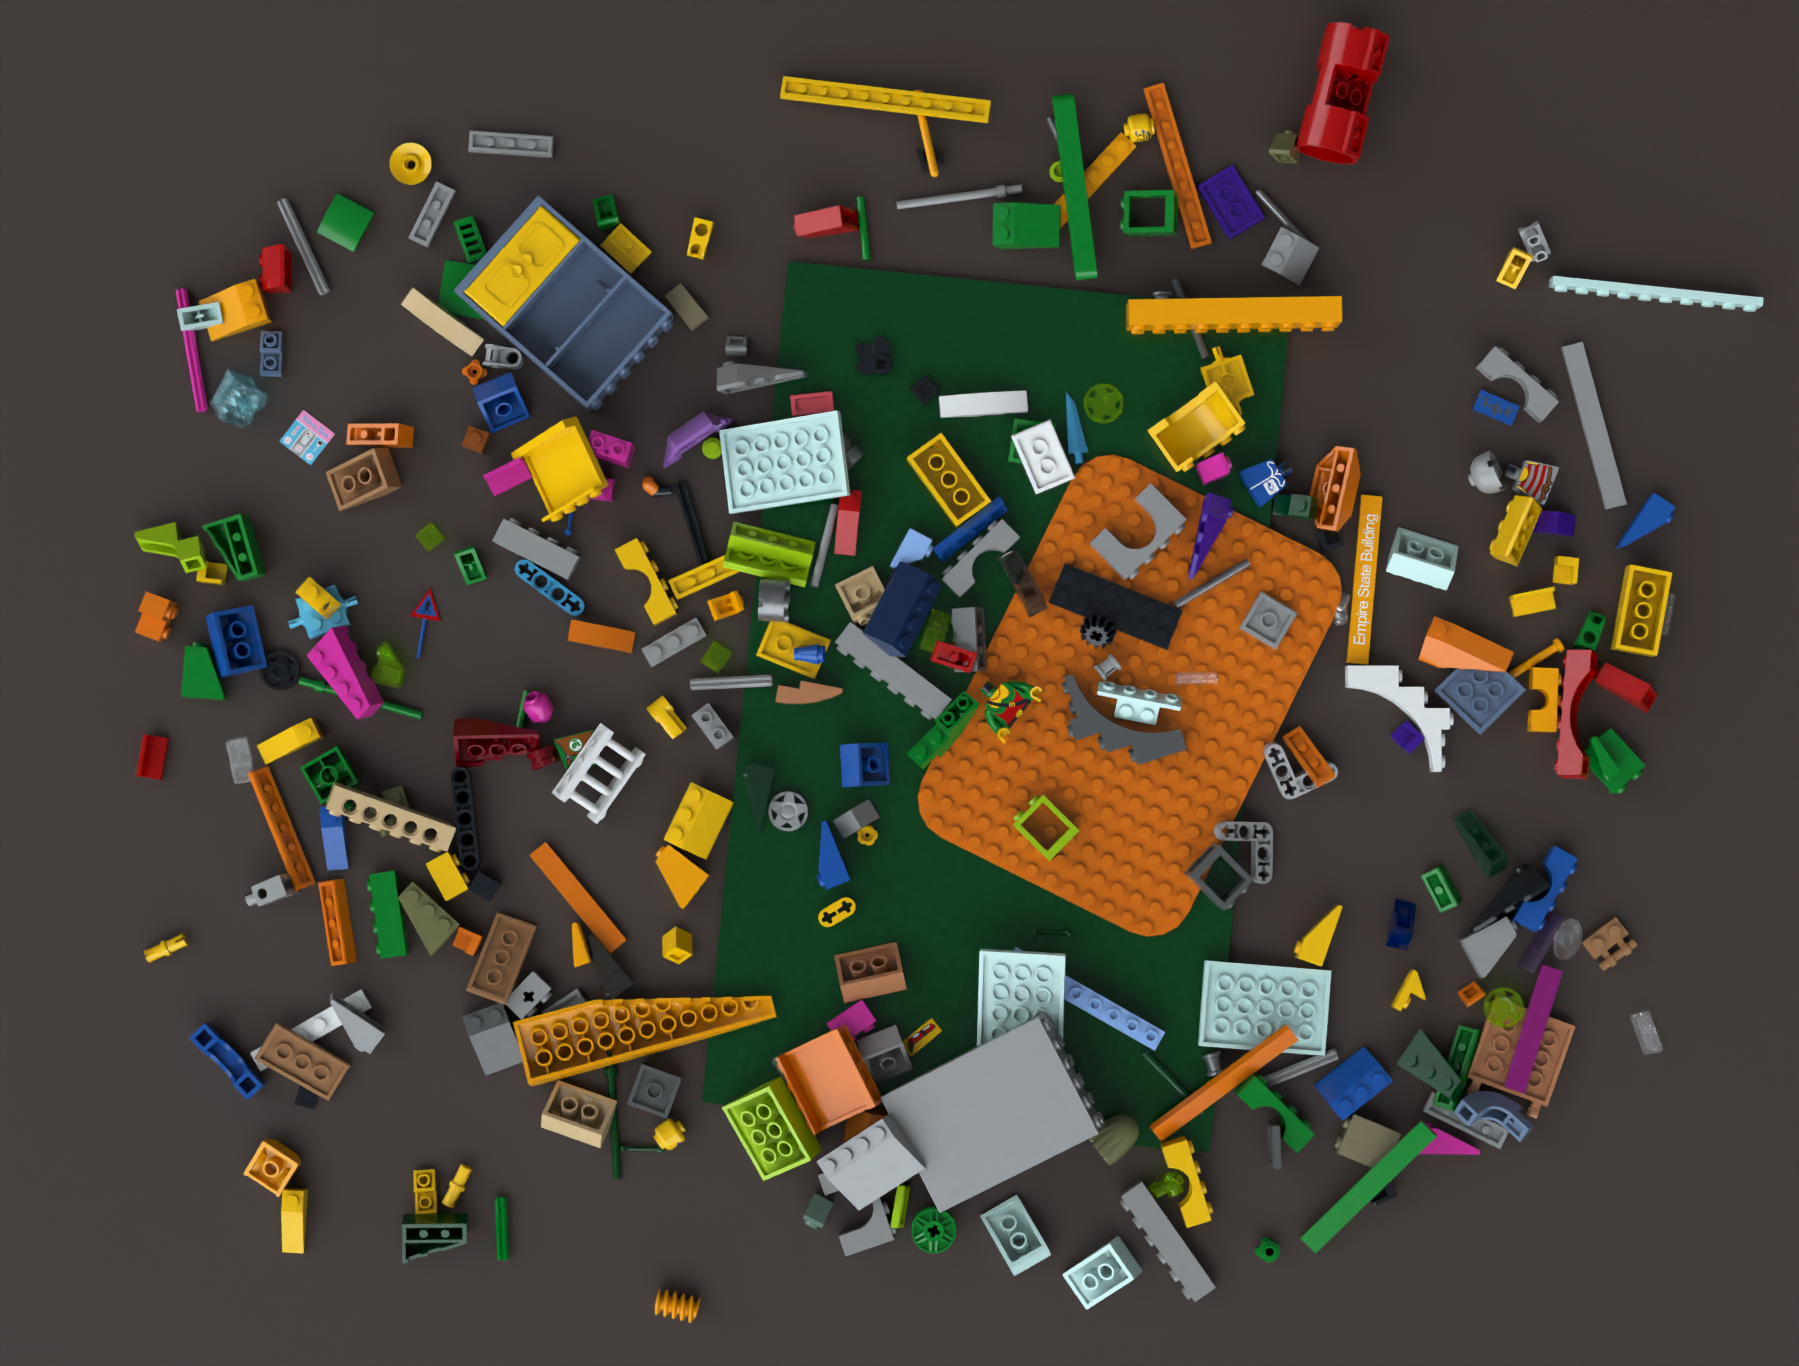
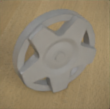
(788, 811)

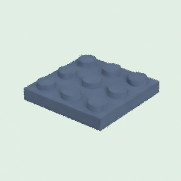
(1479, 695)

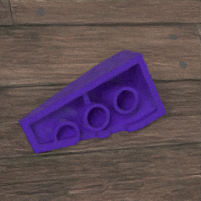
(1212, 519)

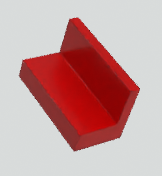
(152, 757)

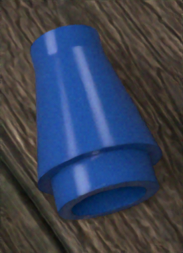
(813, 654)

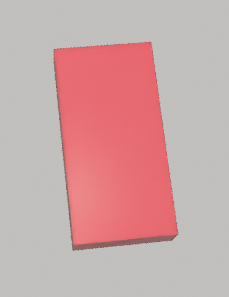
(811, 403)

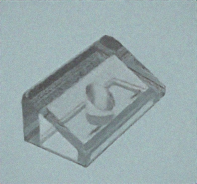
(1646, 1032)

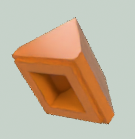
(1471, 994)

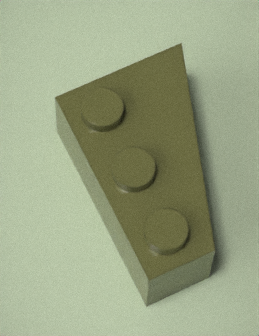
(429, 917)

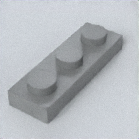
(432, 214)
(674, 642)

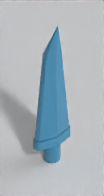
(1075, 435)

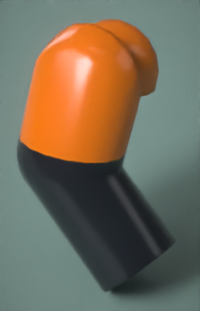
(654, 490)

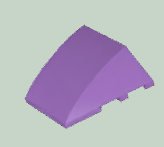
(691, 434)

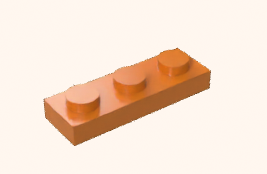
(1308, 756)

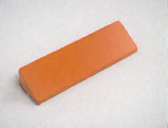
(337, 922)

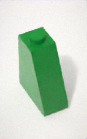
(201, 674)

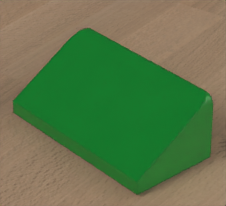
(1441, 888)

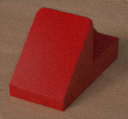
(953, 656)

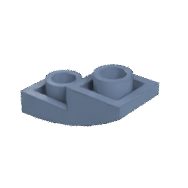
(271, 353)

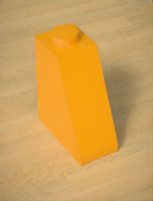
(680, 874)

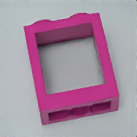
(606, 447)

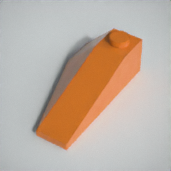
(1456, 647)

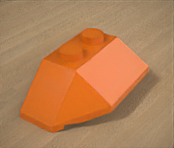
(1335, 487)

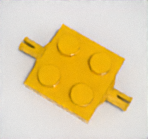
(1231, 377)

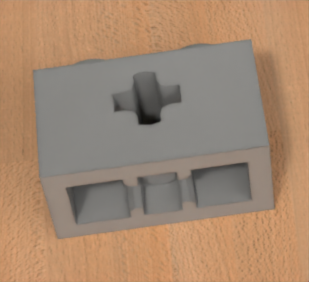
(712, 726)
(534, 983)

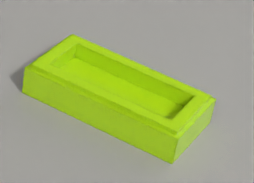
(900, 1206)

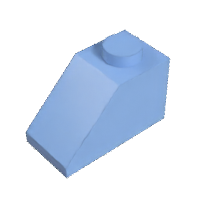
(912, 549)

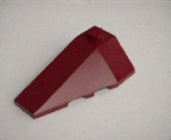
(487, 740)

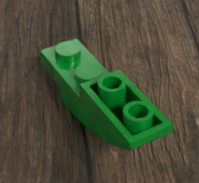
(946, 731)

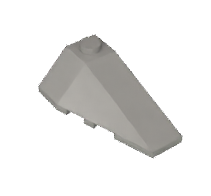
(743, 377)

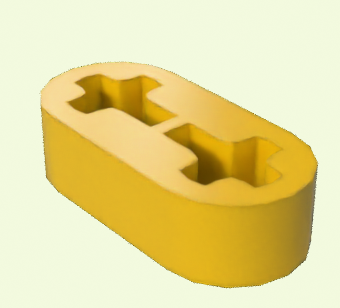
(840, 916)

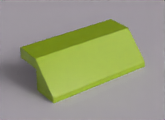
(768, 554)

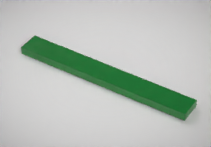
(1368, 1186)

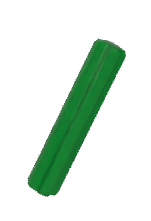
(501, 1228)

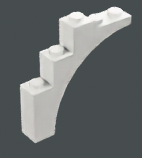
(1429, 721)

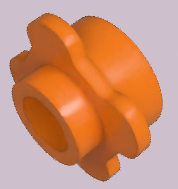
(468, 371)

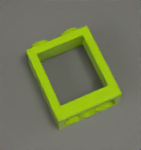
(1060, 843)

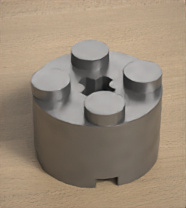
(774, 600)

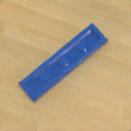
(970, 529)

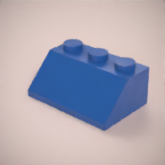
(236, 641)
(1353, 1083)

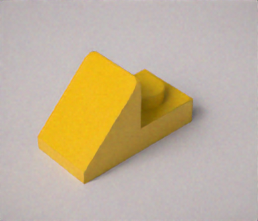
(1410, 985)

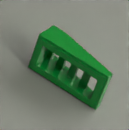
(463, 222)
(1604, 761)

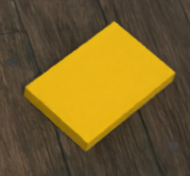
(779, 647)

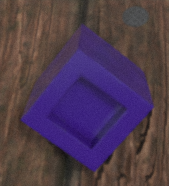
(1407, 737)

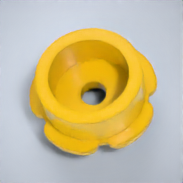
(872, 835)

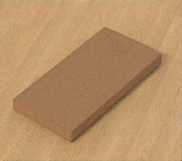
(501, 958)
(302, 1061)

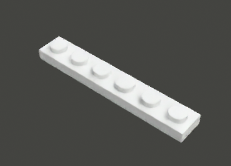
(324, 1021)

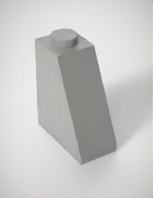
(1489, 944)

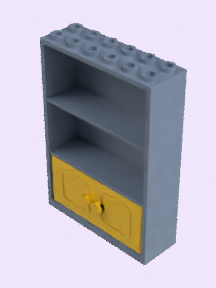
(565, 304)

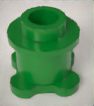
(1266, 1243)

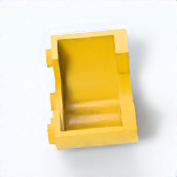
(1197, 428)

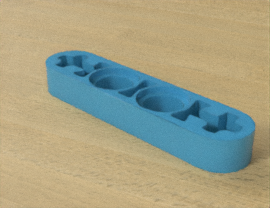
(551, 585)

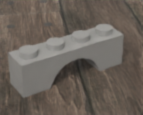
(1537, 399)
(960, 577)

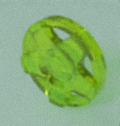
(1103, 403)
(1503, 1007)

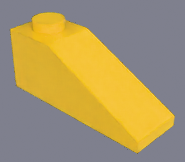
(290, 740)
(1317, 941)
(294, 1219)

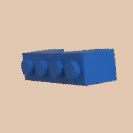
(1558, 867)
(215, 1046)

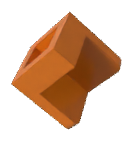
(468, 940)

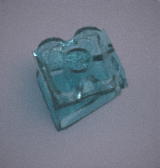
(237, 399)

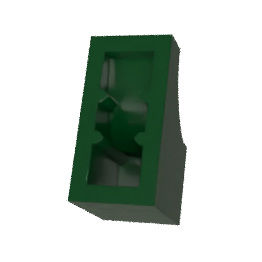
(1295, 506)

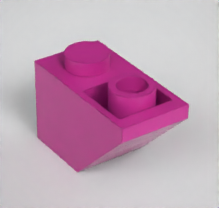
(1214, 468)

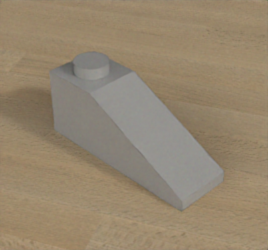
(360, 1028)

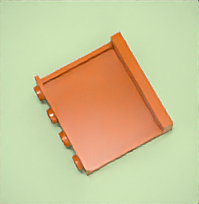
(829, 1079)

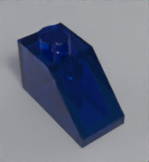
(1401, 925)

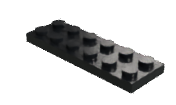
(1130, 610)

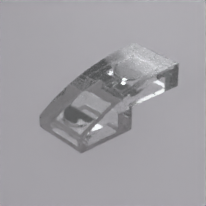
(240, 759)

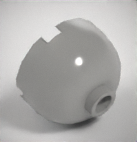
(1486, 474)

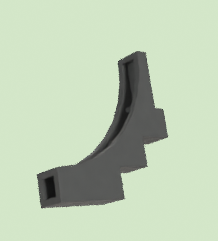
(1112, 737)

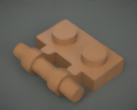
(1604, 938)

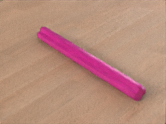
(193, 356)

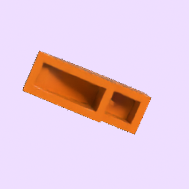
(601, 636)

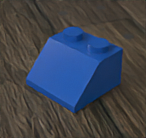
(501, 402)
(865, 764)

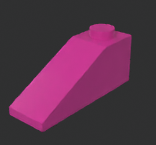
(1447, 1144)

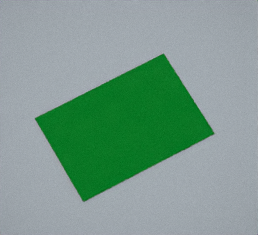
(452, 276)

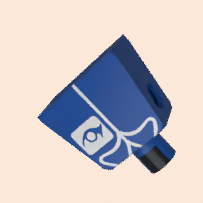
(1265, 480)

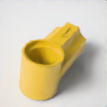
(665, 715)

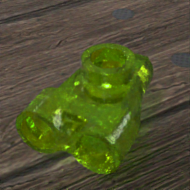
(1170, 1184)

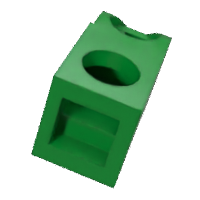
(1590, 631)

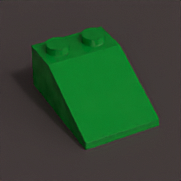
(1026, 225)

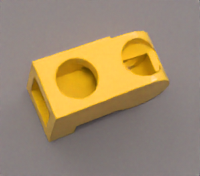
(700, 238)

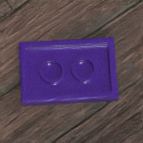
(1230, 202)

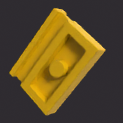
(625, 249)

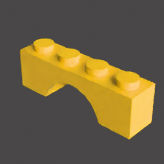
(634, 557)
(1178, 1156)

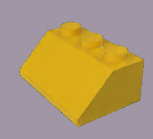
(1515, 529)
(698, 821)

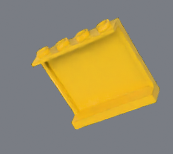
(563, 468)

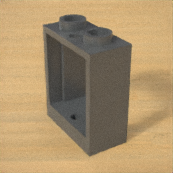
(1204, 862)

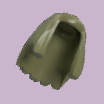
(1116, 1137)

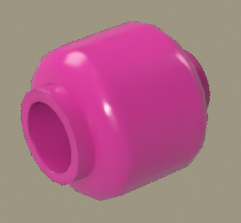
(538, 707)

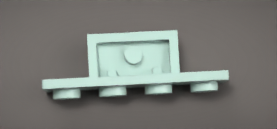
(1137, 703)

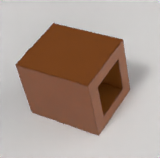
(476, 440)

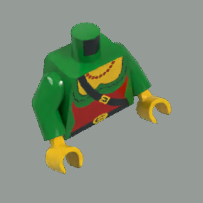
(1007, 704)

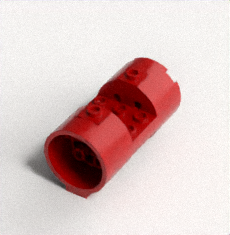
(1348, 68)

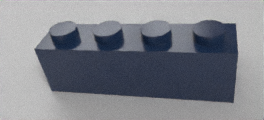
(902, 610)

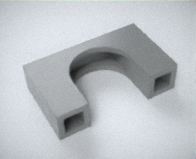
(1166, 521)
(871, 1234)

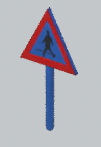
(427, 611)

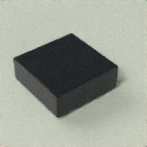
(924, 390)

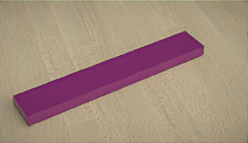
(1532, 1029)

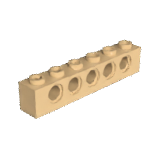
(342, 793)

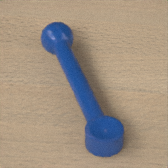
(568, 531)

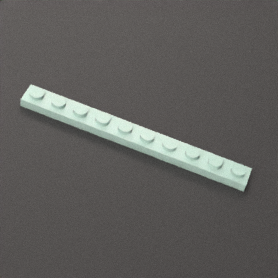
(1664, 294)

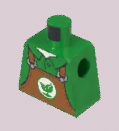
(570, 747)

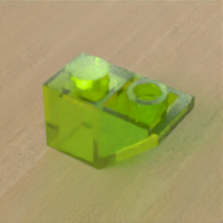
(935, 630)
(389, 669)

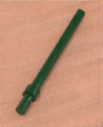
(611, 1073)

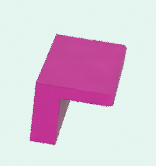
(507, 476)

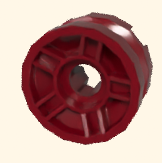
(543, 757)

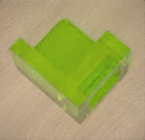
(716, 657)

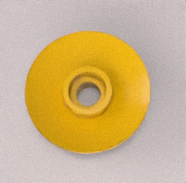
(403, 156)

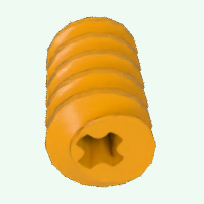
(676, 1305)

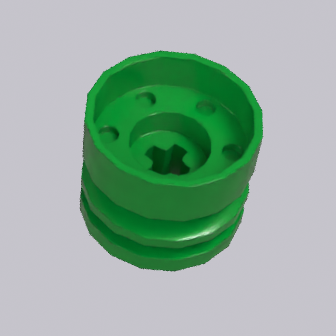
(925, 1219)

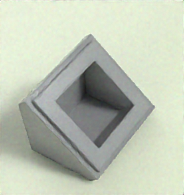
(736, 346)

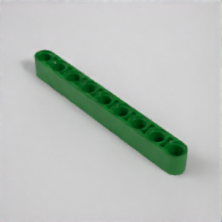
(1074, 186)

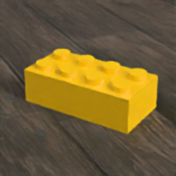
(948, 480)
(1641, 610)

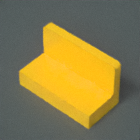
(1532, 602)

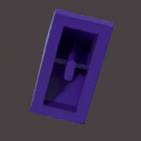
(1555, 523)

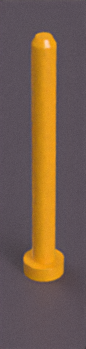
(928, 143)
(1556, 646)

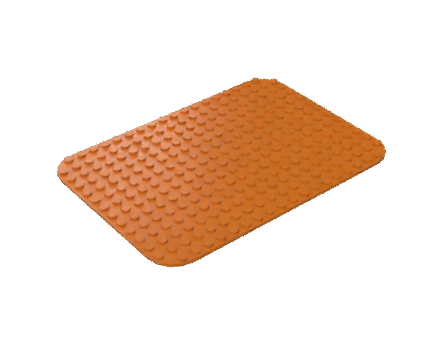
(1150, 818)

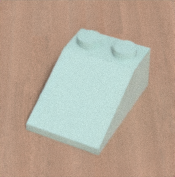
(1015, 1235)
(1102, 1272)

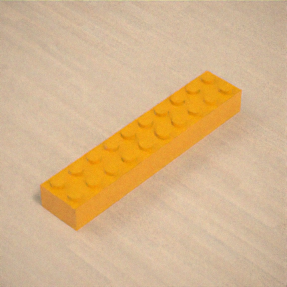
(1233, 313)

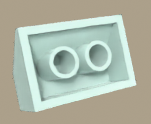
(1422, 558)

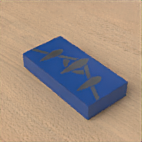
(1495, 408)

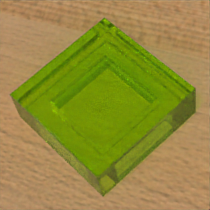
(430, 537)

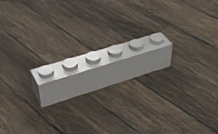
(892, 671)
(1167, 1240)

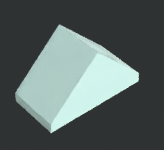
(199, 316)

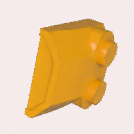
(273, 1165)

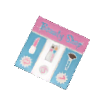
(307, 437)

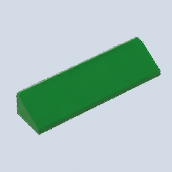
(1460, 1059)

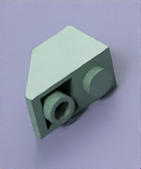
(817, 1210)

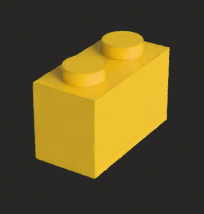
(448, 875)

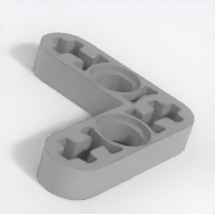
(1296, 780)
(1257, 841)

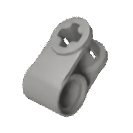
(498, 357)

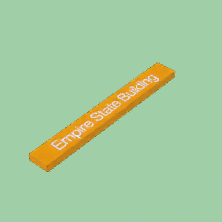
(1364, 579)

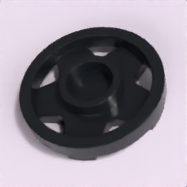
(280, 671)

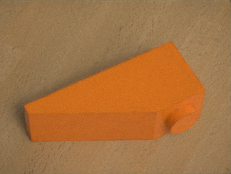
(380, 435)

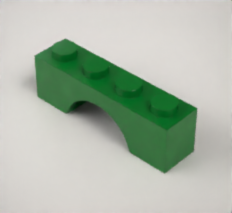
(1292, 1130)

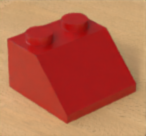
(276, 269)

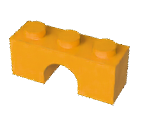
(1546, 681)

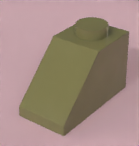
(1284, 149)

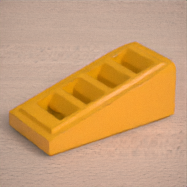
(580, 949)

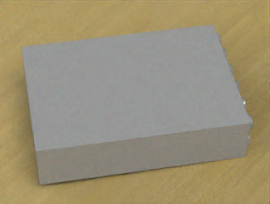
(994, 1111)

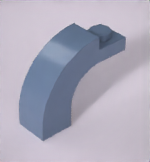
(1496, 1108)

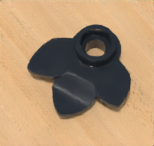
(871, 355)

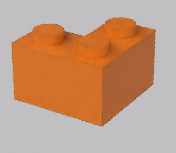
(156, 617)

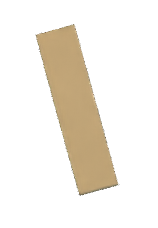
(442, 321)

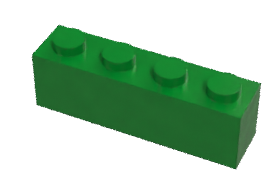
(388, 914)

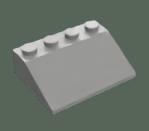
(872, 1162)

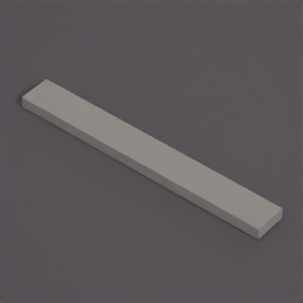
(1593, 425)

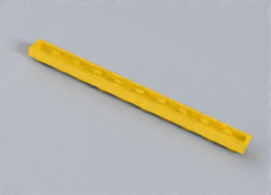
(885, 99)

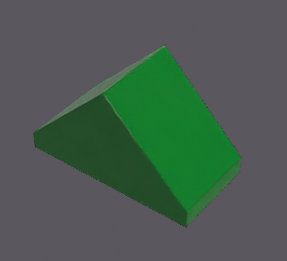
(606, 212)
(470, 565)

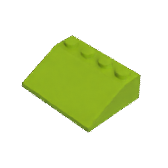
(772, 1129)

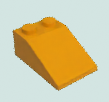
(241, 309)

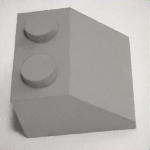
(1290, 256)
(884, 1054)

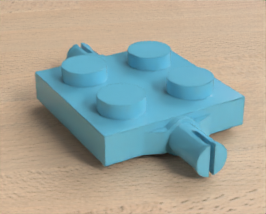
(315, 623)

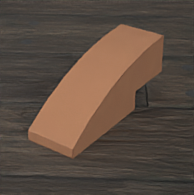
(806, 694)

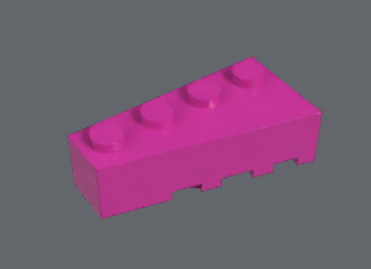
(345, 672)

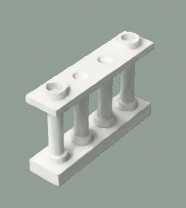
(578, 772)

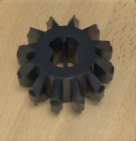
(1098, 630)

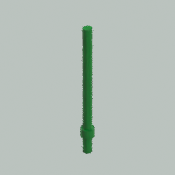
(321, 686)

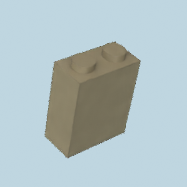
(1365, 1140)

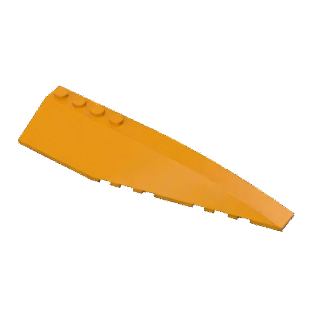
(582, 1034)

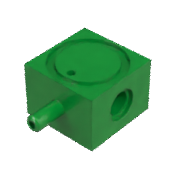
(326, 770)

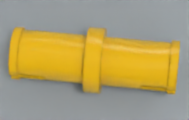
(166, 947)
(457, 1185)

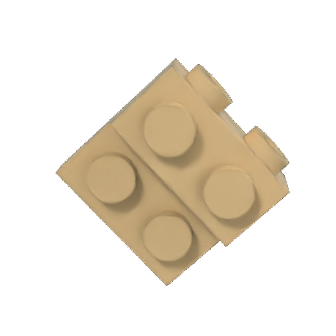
(861, 595)

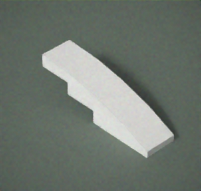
(983, 404)

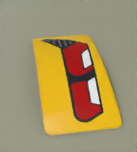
(921, 1037)

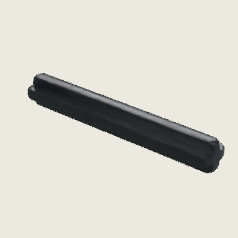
(692, 522)

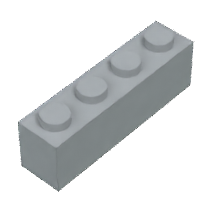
(536, 549)

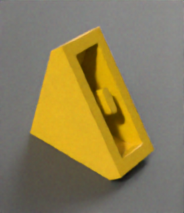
(1514, 267)

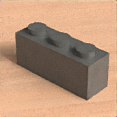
(970, 633)

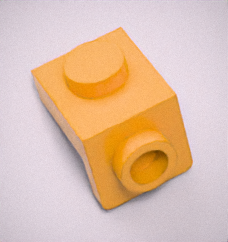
(726, 605)

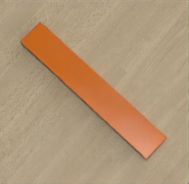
(281, 828)
(578, 897)

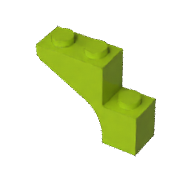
(168, 541)

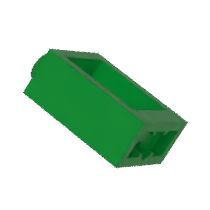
(1171, 213)

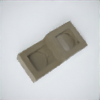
(686, 307)

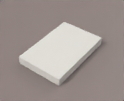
(1043, 456)

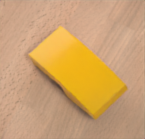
(425, 1191)

